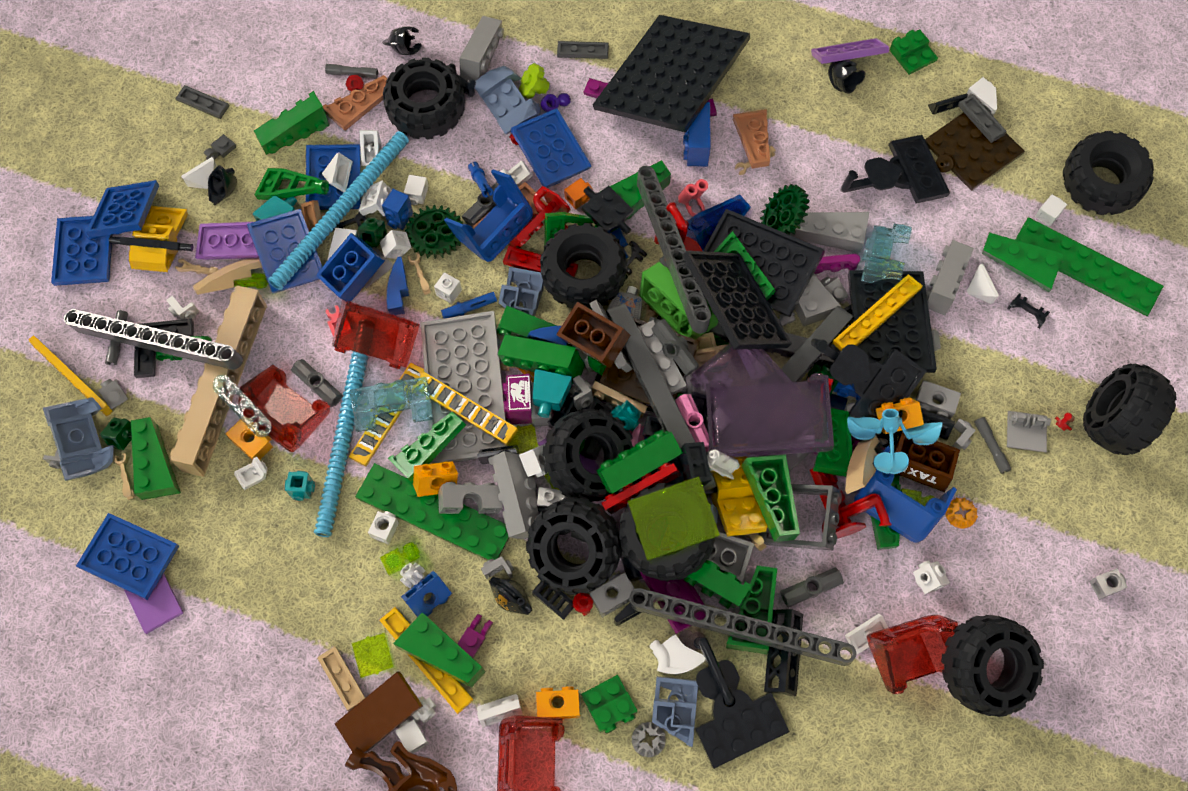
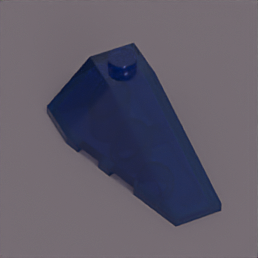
(704, 223)

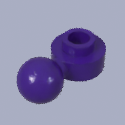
(562, 100)

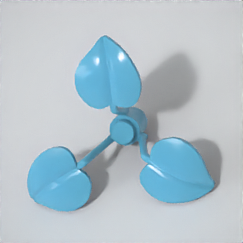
(894, 463)

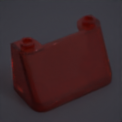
(374, 333)
(290, 414)
(910, 650)
(528, 753)

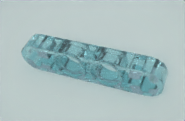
(240, 407)

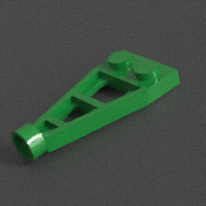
(274, 176)
(557, 221)

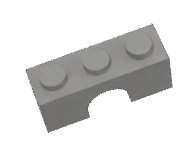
(485, 496)

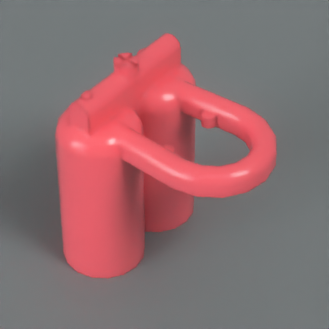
(693, 191)

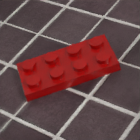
(666, 474)

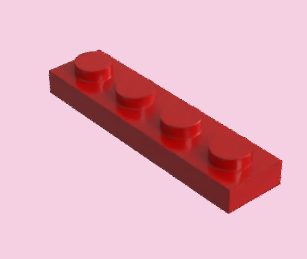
(529, 260)

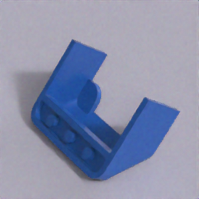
(500, 224)
(905, 513)

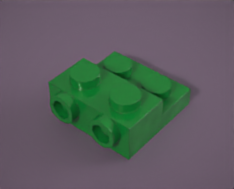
(913, 51)
(609, 704)

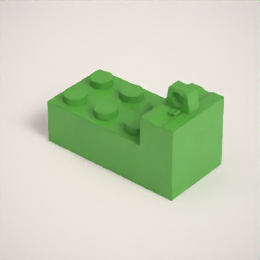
(662, 296)

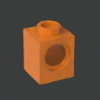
(575, 195)

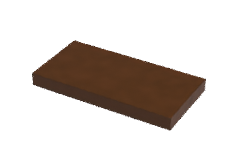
(379, 714)

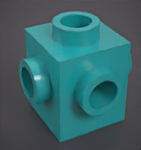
(627, 414)
(298, 479)

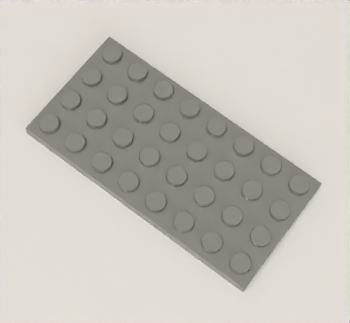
(465, 358)

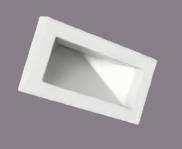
(338, 172)
(199, 175)
(982, 286)

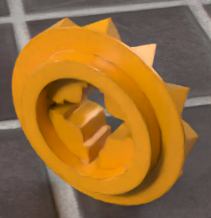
(958, 520)

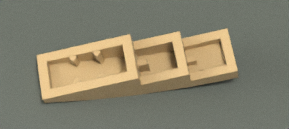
(224, 277)
(860, 465)

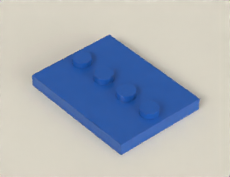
(550, 148)
(318, 159)
(123, 209)
(276, 239)
(77, 256)
(127, 556)

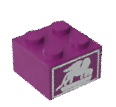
(517, 399)

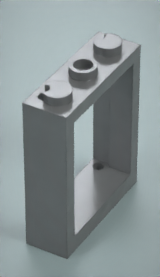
(831, 519)

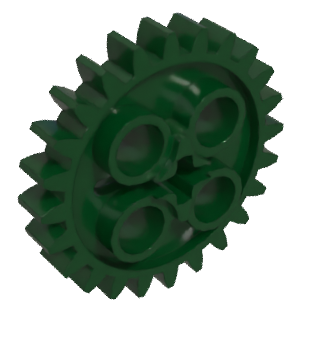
(786, 209)
(432, 232)

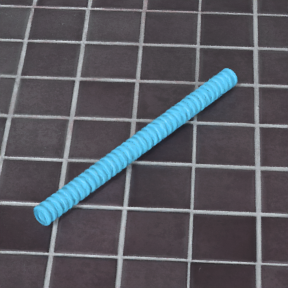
(338, 211)
(340, 451)

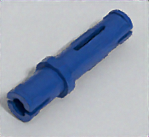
(479, 177)
(464, 307)

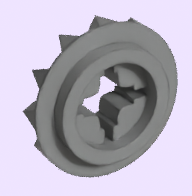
(644, 748)

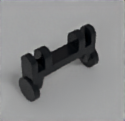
(467, 86)
(359, 217)
(635, 255)
(1040, 316)

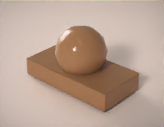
(311, 213)

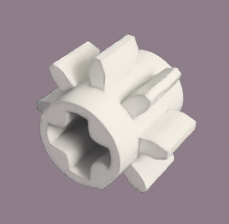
(411, 574)
(426, 712)

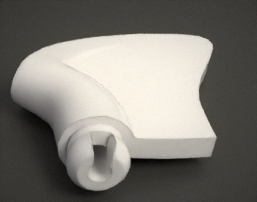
(675, 657)

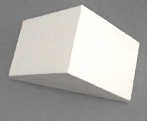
(370, 145)

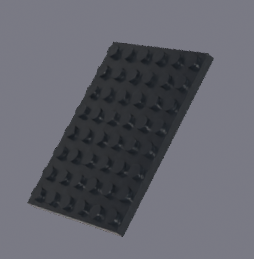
(672, 72)

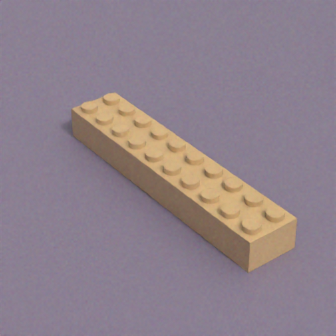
(207, 409)

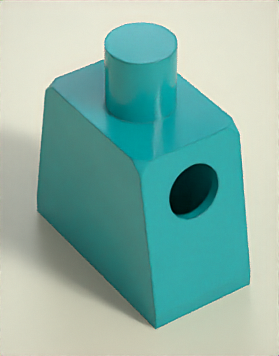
(274, 207)
(550, 391)

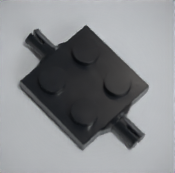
(607, 209)

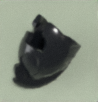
(401, 40)
(844, 76)

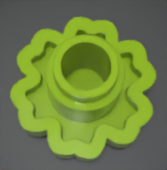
(533, 81)

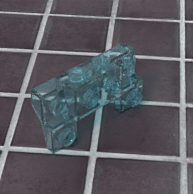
(877, 257)
(390, 398)

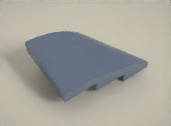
(528, 290)
(676, 715)

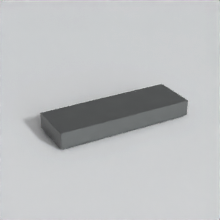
(578, 49)
(202, 102)
(982, 118)

